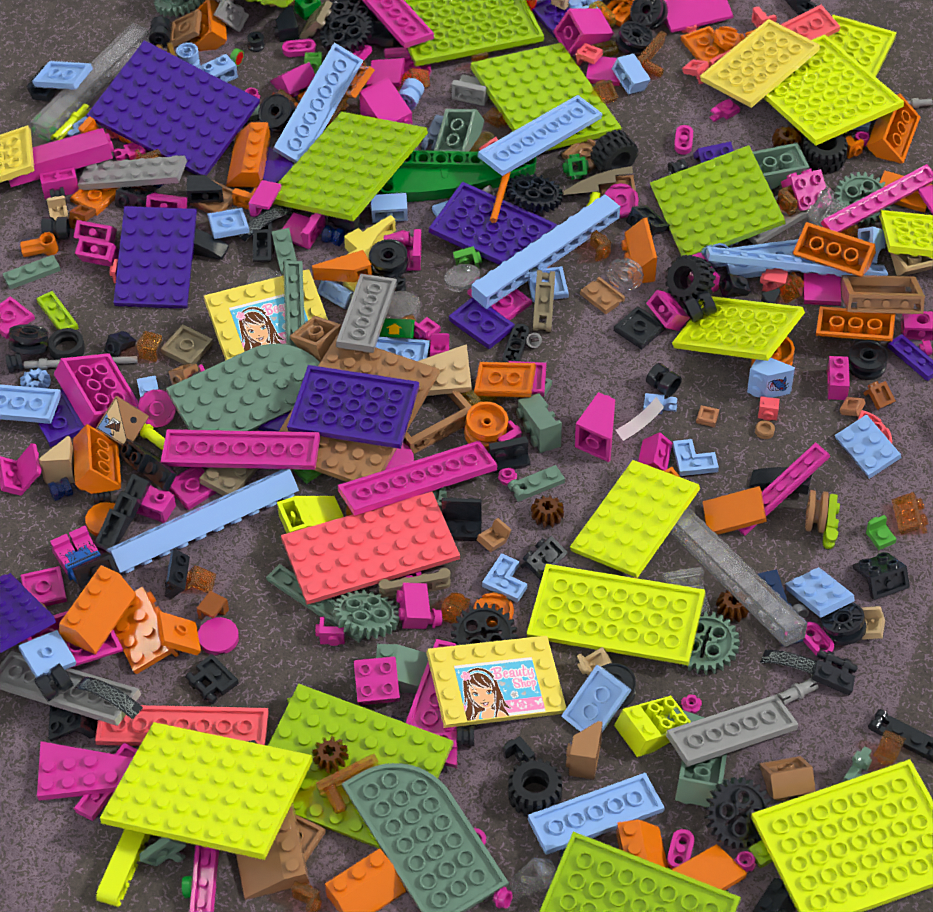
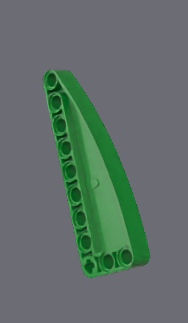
(428, 180)

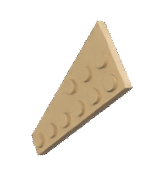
(453, 371)

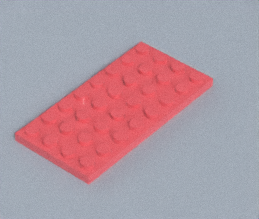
(369, 547)

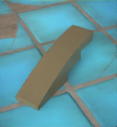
(591, 184)

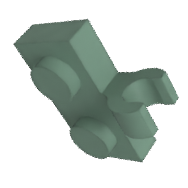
(861, 762)
(162, 850)

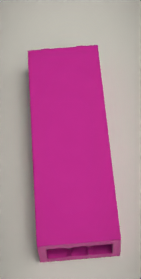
(68, 153)

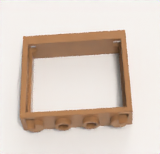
(882, 294)
(441, 429)

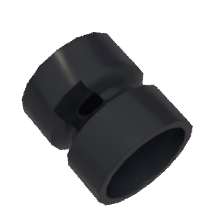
(160, 31)
(58, 227)
(693, 307)
(665, 381)
(59, 677)

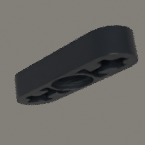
(513, 339)

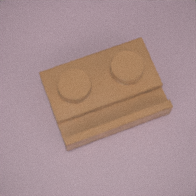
(602, 295)

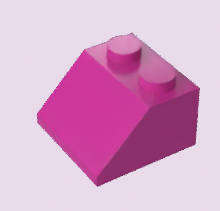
(295, 79)

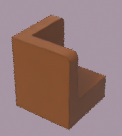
(212, 605)

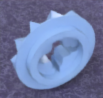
(43, 377)

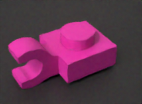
(724, 109)

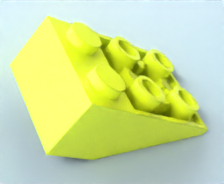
(307, 511)
(647, 724)

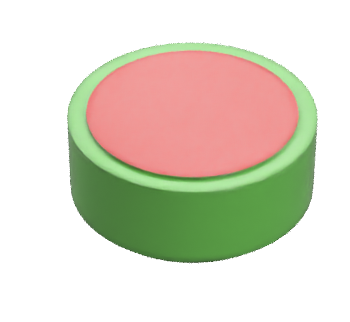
(237, 56)

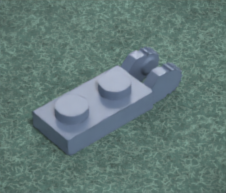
(433, 133)

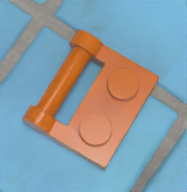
(621, 12)

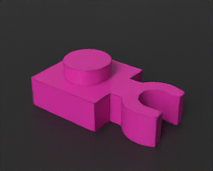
(128, 152)

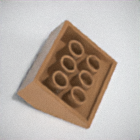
(282, 865)

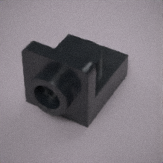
(519, 748)

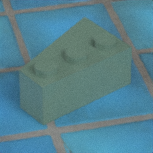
(539, 423)

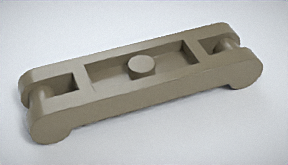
(544, 300)
(434, 582)

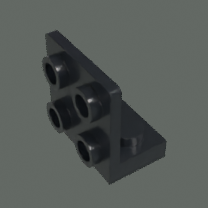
(463, 517)
(884, 574)
(66, 722)

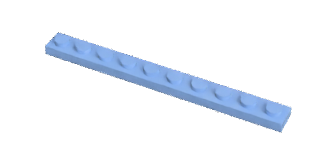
(784, 262)

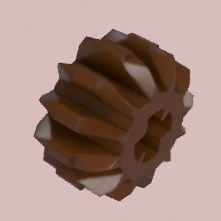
(786, 136)
(547, 511)
(730, 607)
(330, 762)

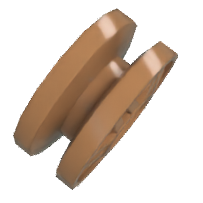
(816, 511)

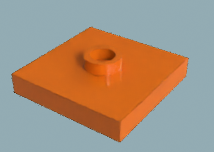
(178, 633)

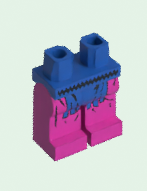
(66, 554)

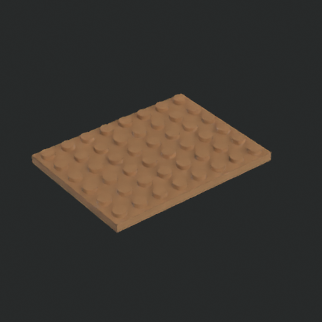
(353, 459)

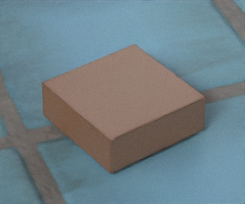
(852, 406)
(707, 416)

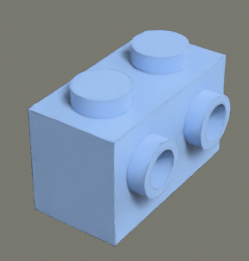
(221, 68)
(631, 74)
(389, 204)

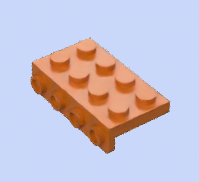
(140, 633)

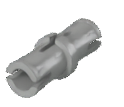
(797, 691)

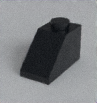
(286, 26)
(203, 190)

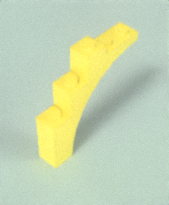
(365, 240)

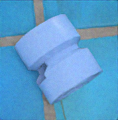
(188, 53)
(411, 92)

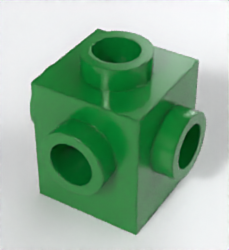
(582, 166)

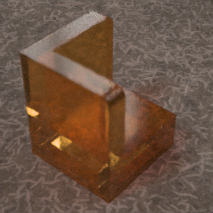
(148, 345)

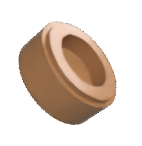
(765, 429)

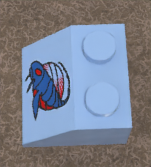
(770, 378)

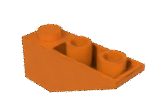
(343, 268)

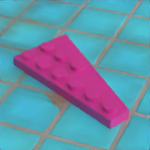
(426, 711)
(77, 771)

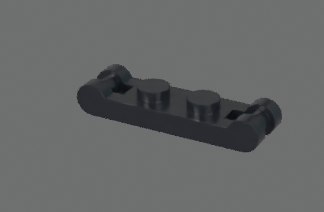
(915, 740)

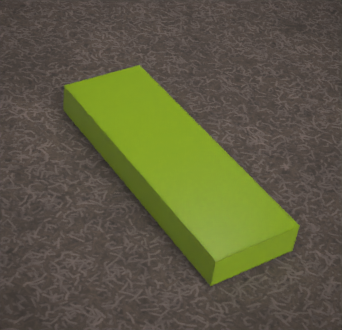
(56, 311)

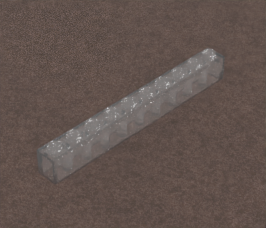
(104, 69)
(739, 579)

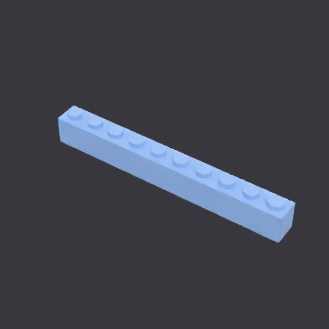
(545, 251)
(202, 520)

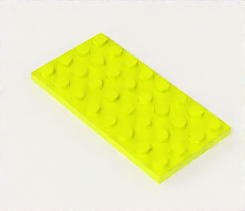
(617, 614)

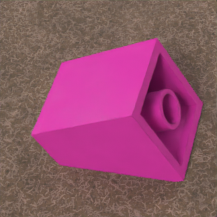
(582, 27)
(384, 102)
(595, 427)

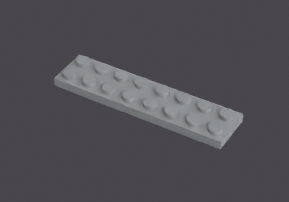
(18, 679)

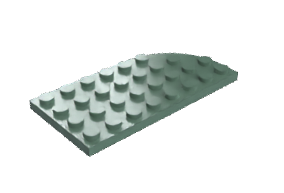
(243, 389)
(425, 837)

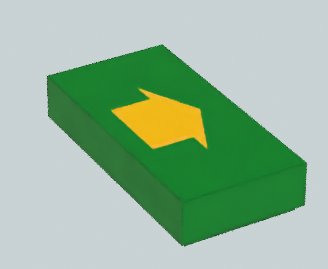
(397, 328)

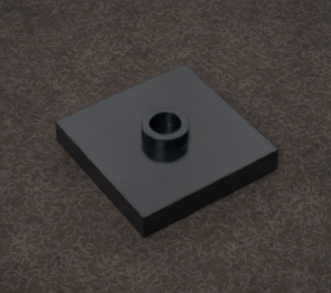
(639, 327)

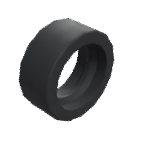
(62, 335)

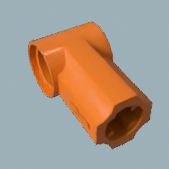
(44, 244)

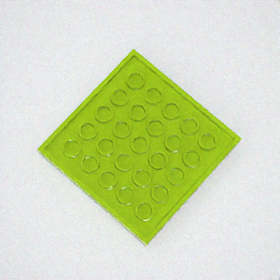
(717, 202)

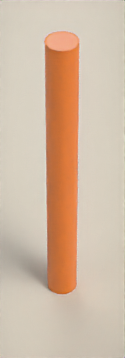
(499, 198)

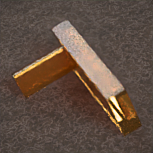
(650, 52)
(329, 784)

